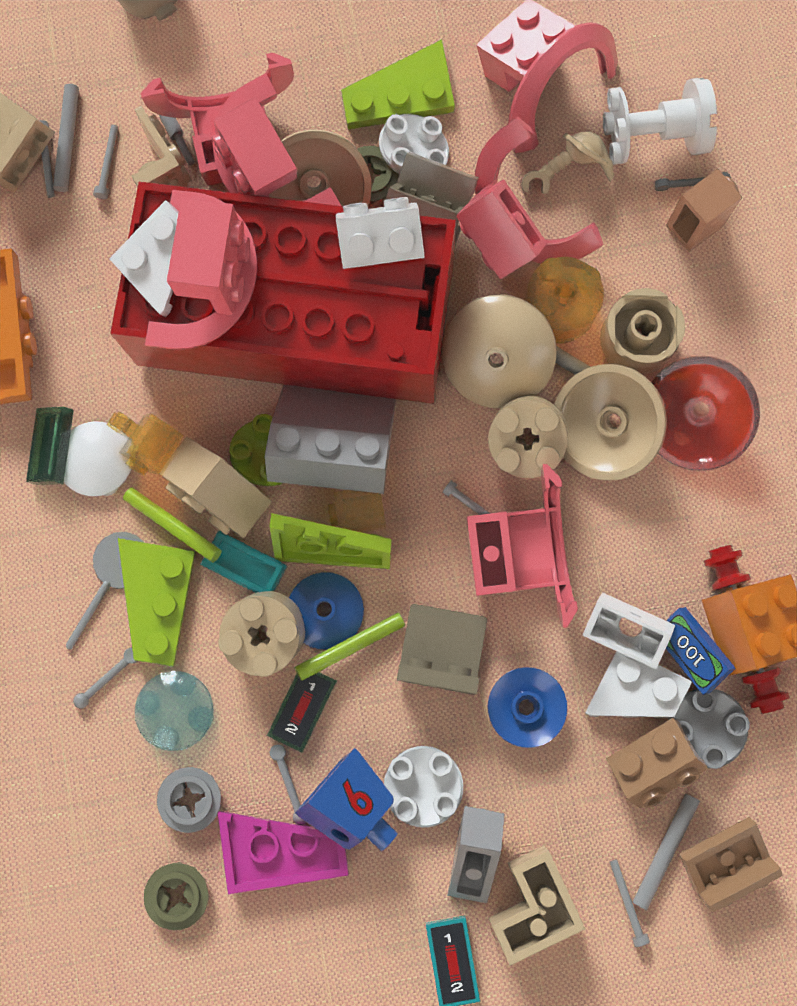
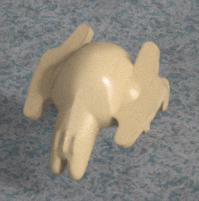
(580, 148)

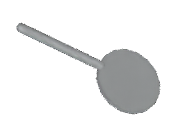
(108, 569)

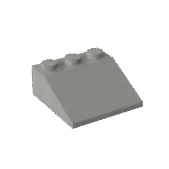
(330, 439)

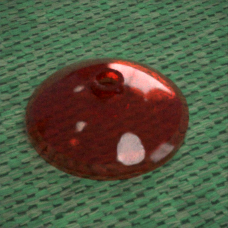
(722, 433)

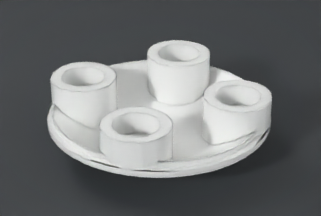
(414, 135)
(94, 460)
(424, 786)

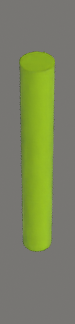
(172, 524)
(349, 646)

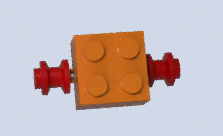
(753, 625)

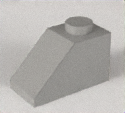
(476, 854)

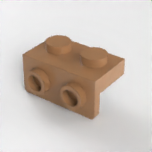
(656, 765)
(730, 865)

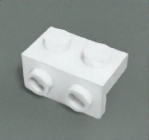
(379, 233)

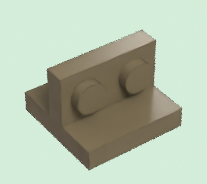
(434, 187)

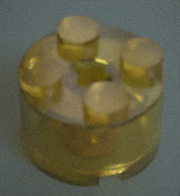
(577, 284)

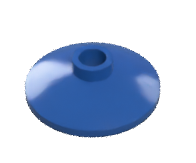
(346, 609)
(548, 707)

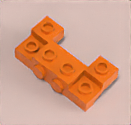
(16, 340)

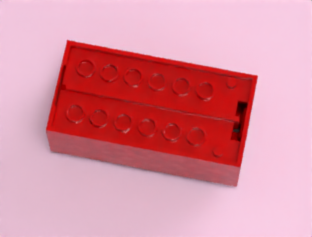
(308, 317)

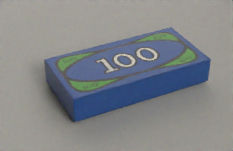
(697, 652)

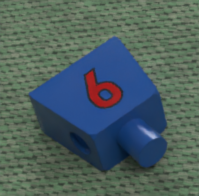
(350, 804)

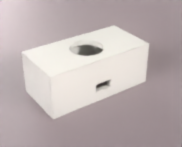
(645, 647)

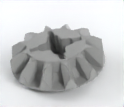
(173, 788)

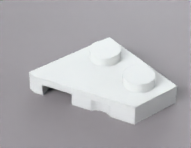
(147, 256)
(638, 690)

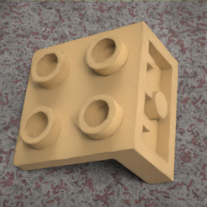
(20, 143)
(170, 166)

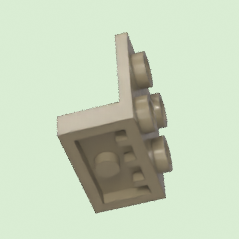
(442, 649)

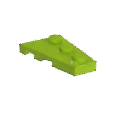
(409, 86)
(328, 545)
(156, 597)

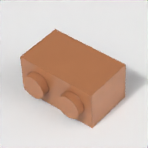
(704, 209)

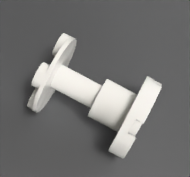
(673, 120)

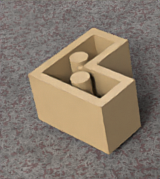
(213, 485)
(545, 914)

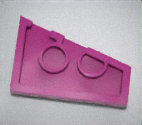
(276, 853)

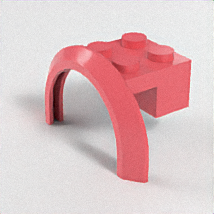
(530, 49)
(206, 109)
(248, 148)
(499, 221)
(210, 261)
(524, 549)

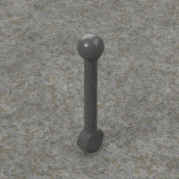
(665, 184)

